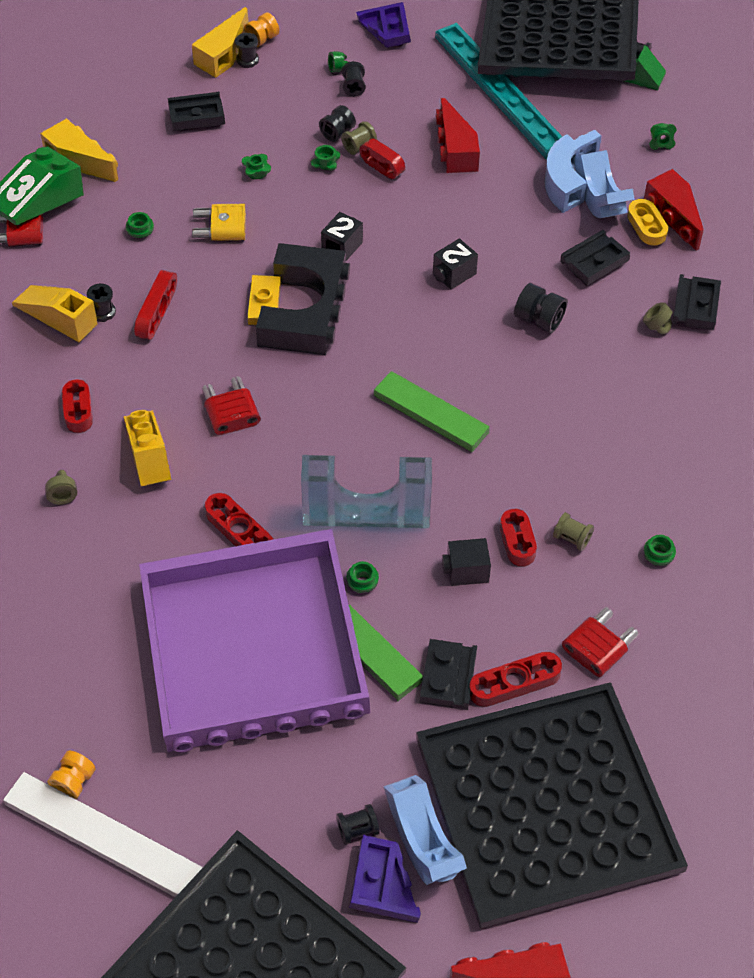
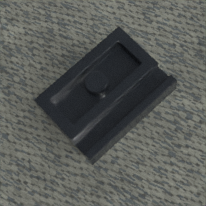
(196, 111)
(595, 257)
(697, 302)
(448, 674)

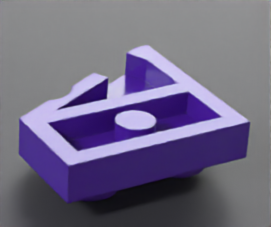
(386, 24)
(382, 882)

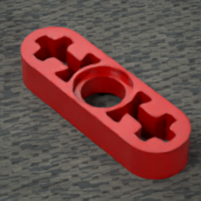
(155, 304)
(235, 515)
(525, 667)

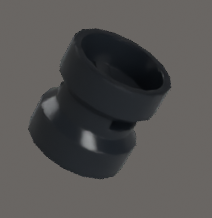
(337, 123)

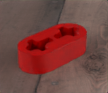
(382, 158)
(72, 406)
(524, 536)

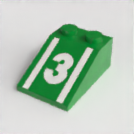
(39, 185)

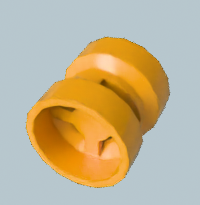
(263, 28)
(72, 773)

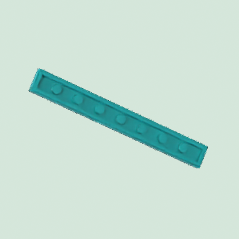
(499, 90)

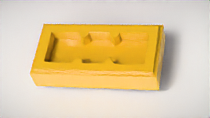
(264, 292)

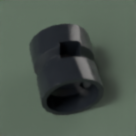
(537, 306)

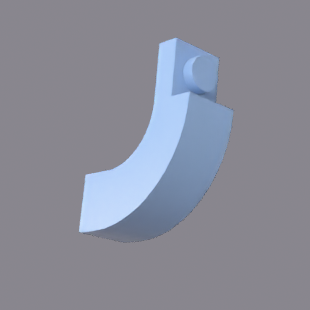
(562, 182)
(601, 194)
(421, 832)

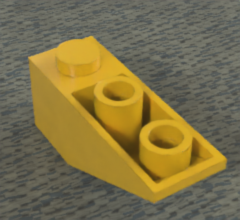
(217, 48)
(79, 148)
(60, 309)
(147, 447)

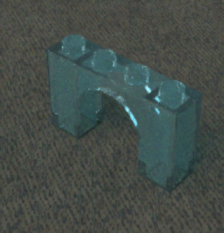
(399, 507)

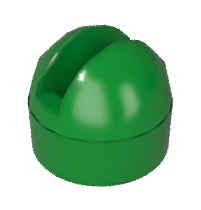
(336, 61)

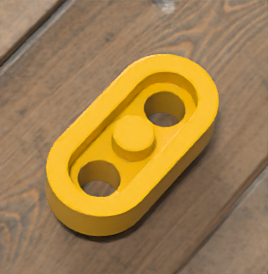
(647, 222)

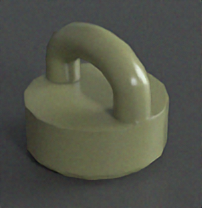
(657, 317)
(61, 489)

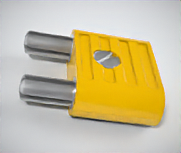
(227, 222)

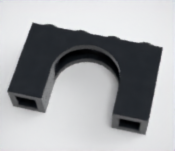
(308, 328)

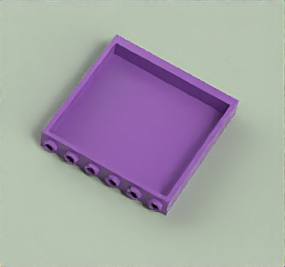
(252, 641)

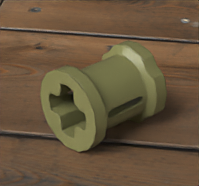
(357, 137)
(573, 531)

